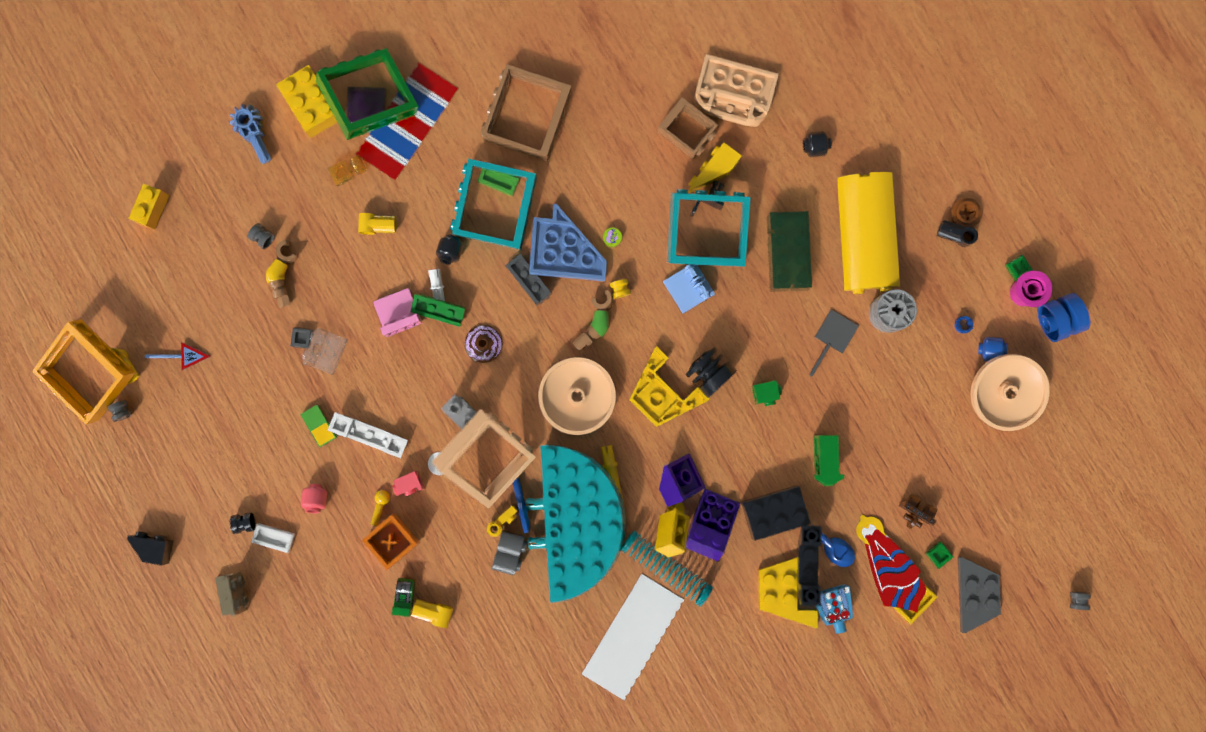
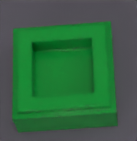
(1018, 267)
(939, 555)

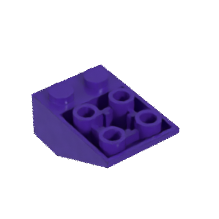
(711, 525)

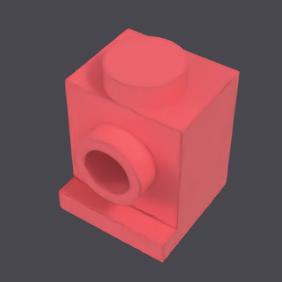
(408, 483)

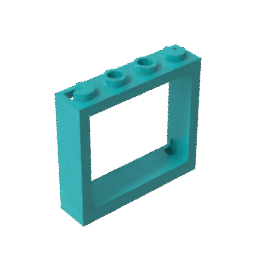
(524, 210)
(707, 260)

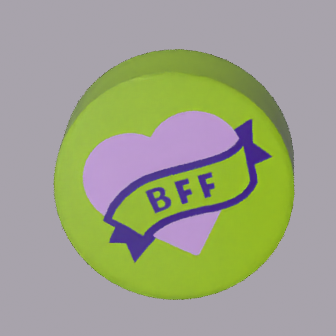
(612, 237)

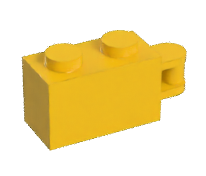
(672, 531)

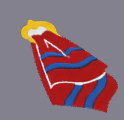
(891, 568)

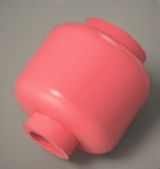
(314, 499)

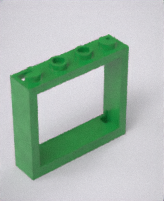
(377, 120)

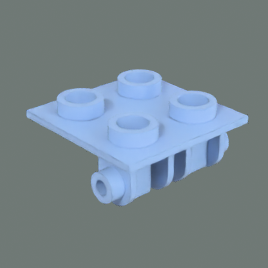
(688, 287)

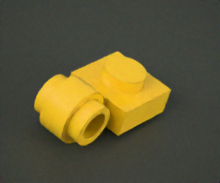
(508, 516)

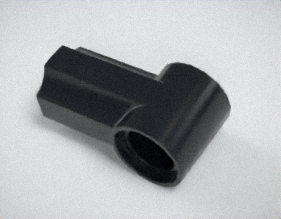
(955, 233)

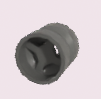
(260, 235)

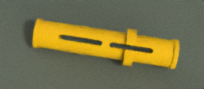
(610, 465)

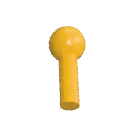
(381, 498)

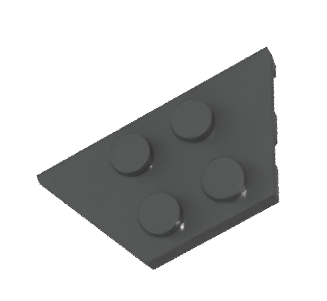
(977, 595)

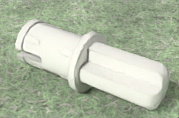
(436, 284)

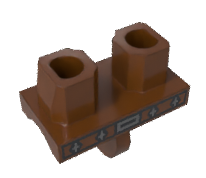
(926, 515)

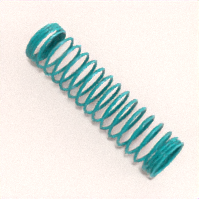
(704, 594)

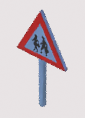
(189, 356)

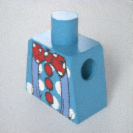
(836, 607)

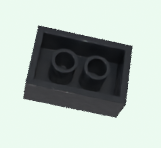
(775, 512)

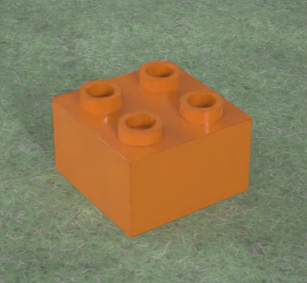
(391, 541)

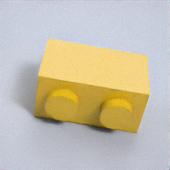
(149, 206)

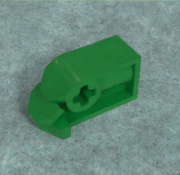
(827, 459)

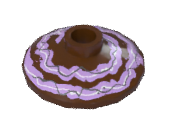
(490, 350)

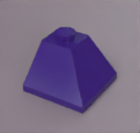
(680, 480)

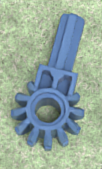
(252, 130)

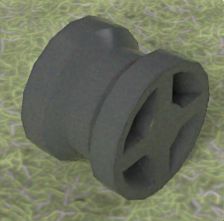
(119, 411)
(1080, 600)

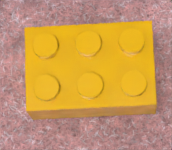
(307, 101)

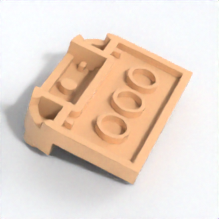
(734, 91)

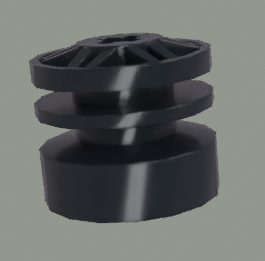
(711, 372)

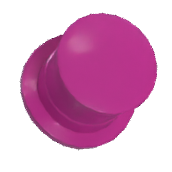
(1031, 289)

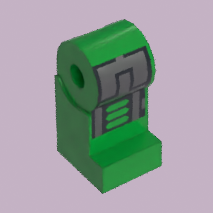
(404, 597)

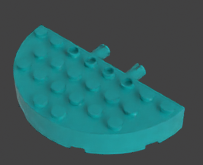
(581, 521)

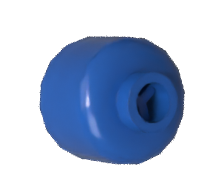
(992, 348)

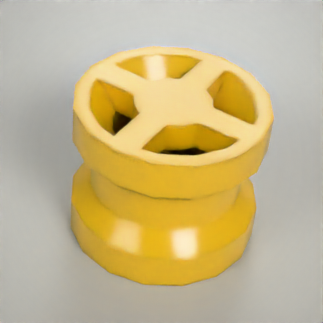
(620, 288)

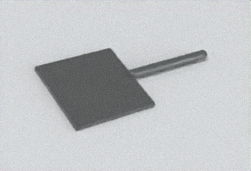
(836, 333)

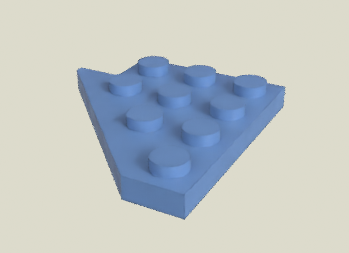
(563, 250)

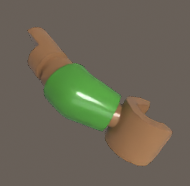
(599, 324)

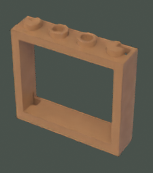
(499, 95)

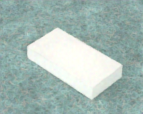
(273, 538)

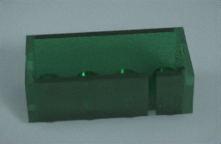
(789, 251)

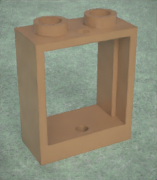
(685, 106)

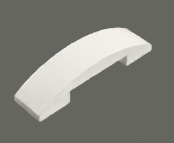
(367, 434)

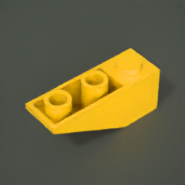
(719, 166)

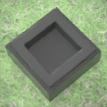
(301, 338)

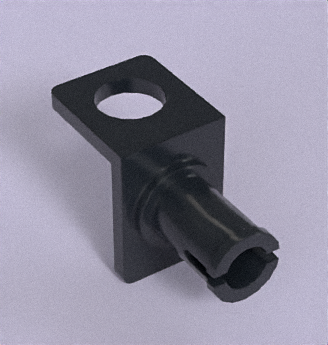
(716, 204)

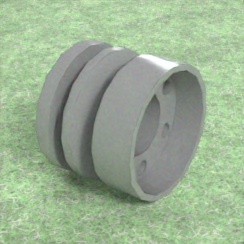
(887, 320)

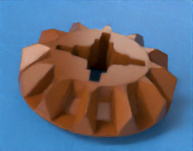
(970, 206)

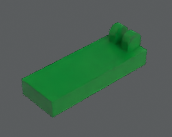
(438, 309)

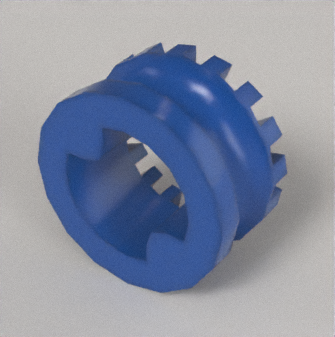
(969, 322)

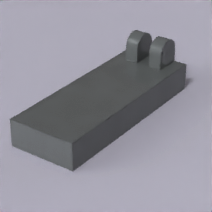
(530, 283)

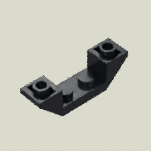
(807, 565)

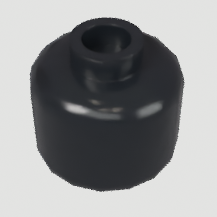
(816, 144)
(449, 249)

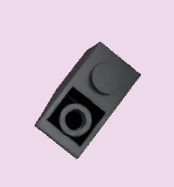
(151, 549)

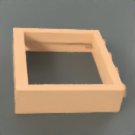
(463, 441)

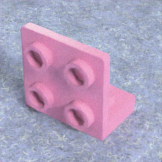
(395, 313)

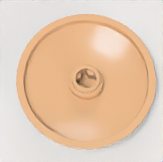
(1010, 392)
(577, 396)

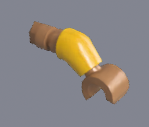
(276, 273)

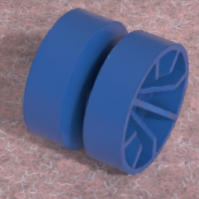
(1063, 317)

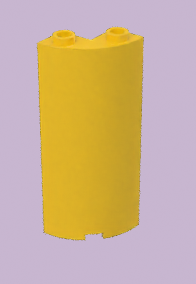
(868, 232)

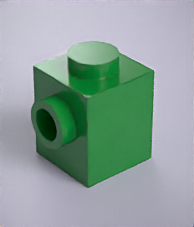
(766, 393)

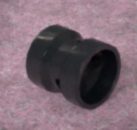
(242, 523)

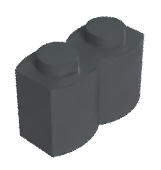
(508, 552)

